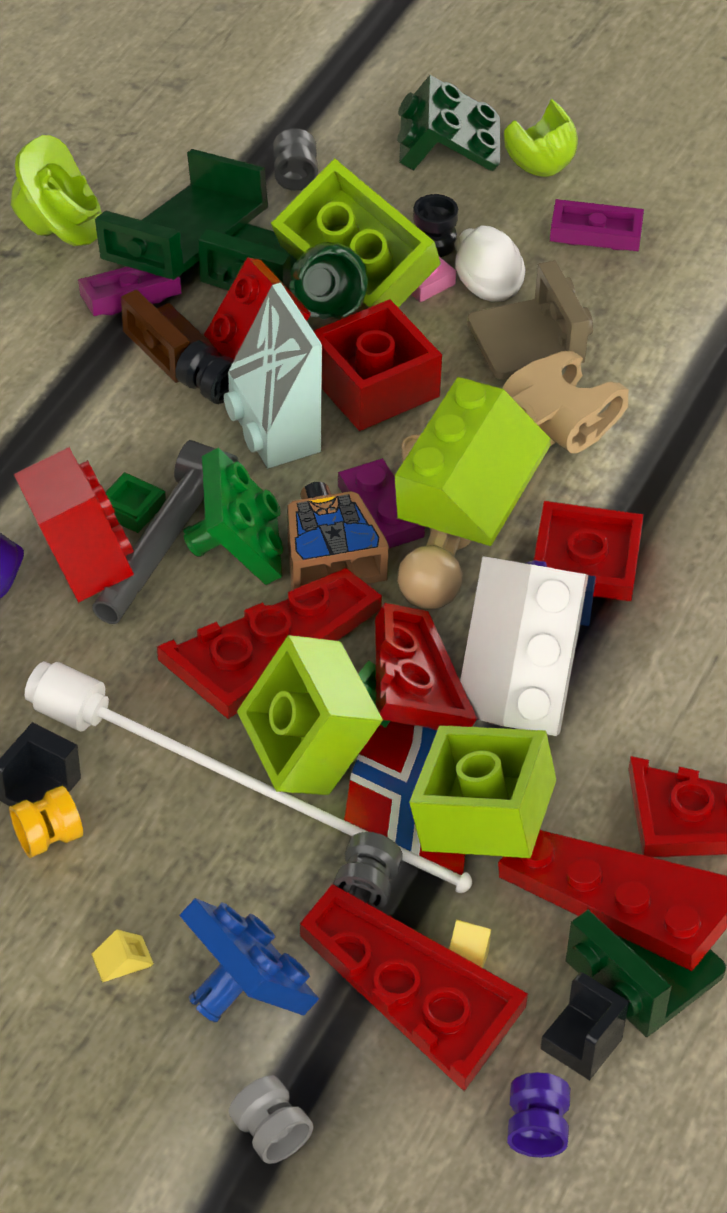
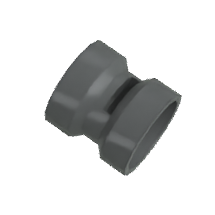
(295, 159)
(369, 866)

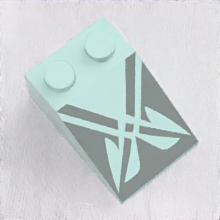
(278, 383)

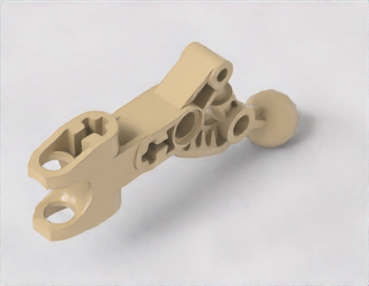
(567, 414)

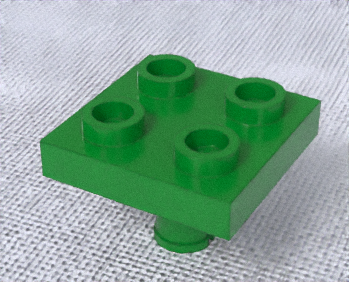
(237, 518)

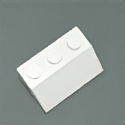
(522, 644)

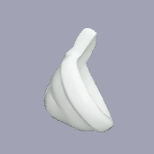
(489, 263)

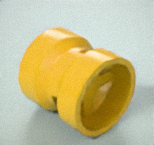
(46, 821)

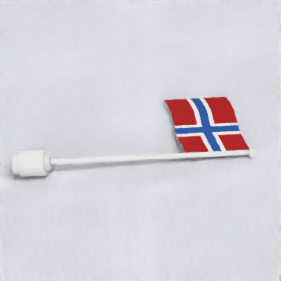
(377, 787)

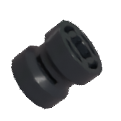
(437, 218)
(204, 369)

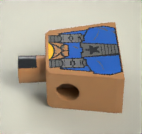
(333, 534)

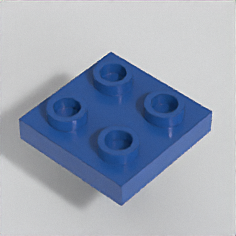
(246, 963)

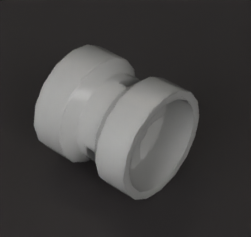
(270, 1119)

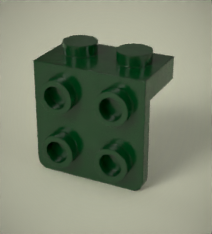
(450, 117)
(649, 982)

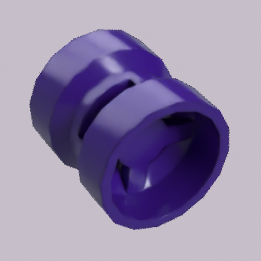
(538, 1118)

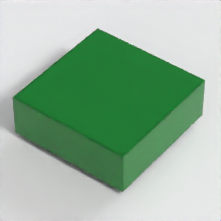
(135, 501)

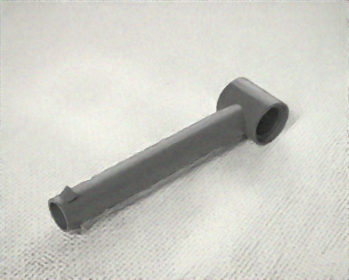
(160, 533)

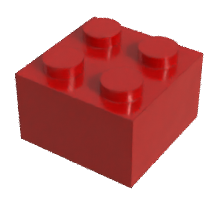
(378, 365)
(77, 522)

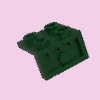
(224, 255)

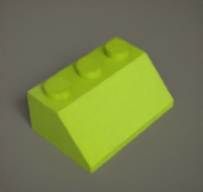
(470, 463)

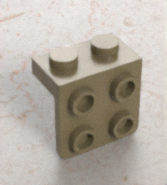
(533, 328)

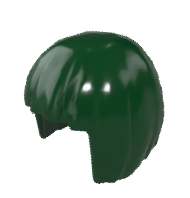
(329, 280)

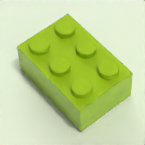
(349, 212)

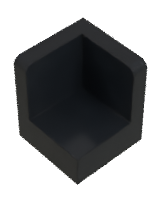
(36, 765)
(587, 1027)

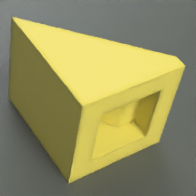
(471, 942)
(121, 955)

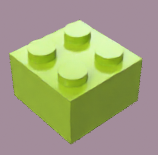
(309, 715)
(483, 791)

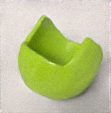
(545, 146)

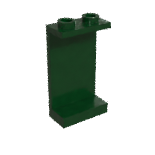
(220, 197)

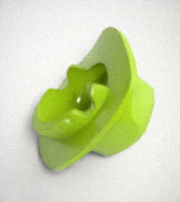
(53, 193)

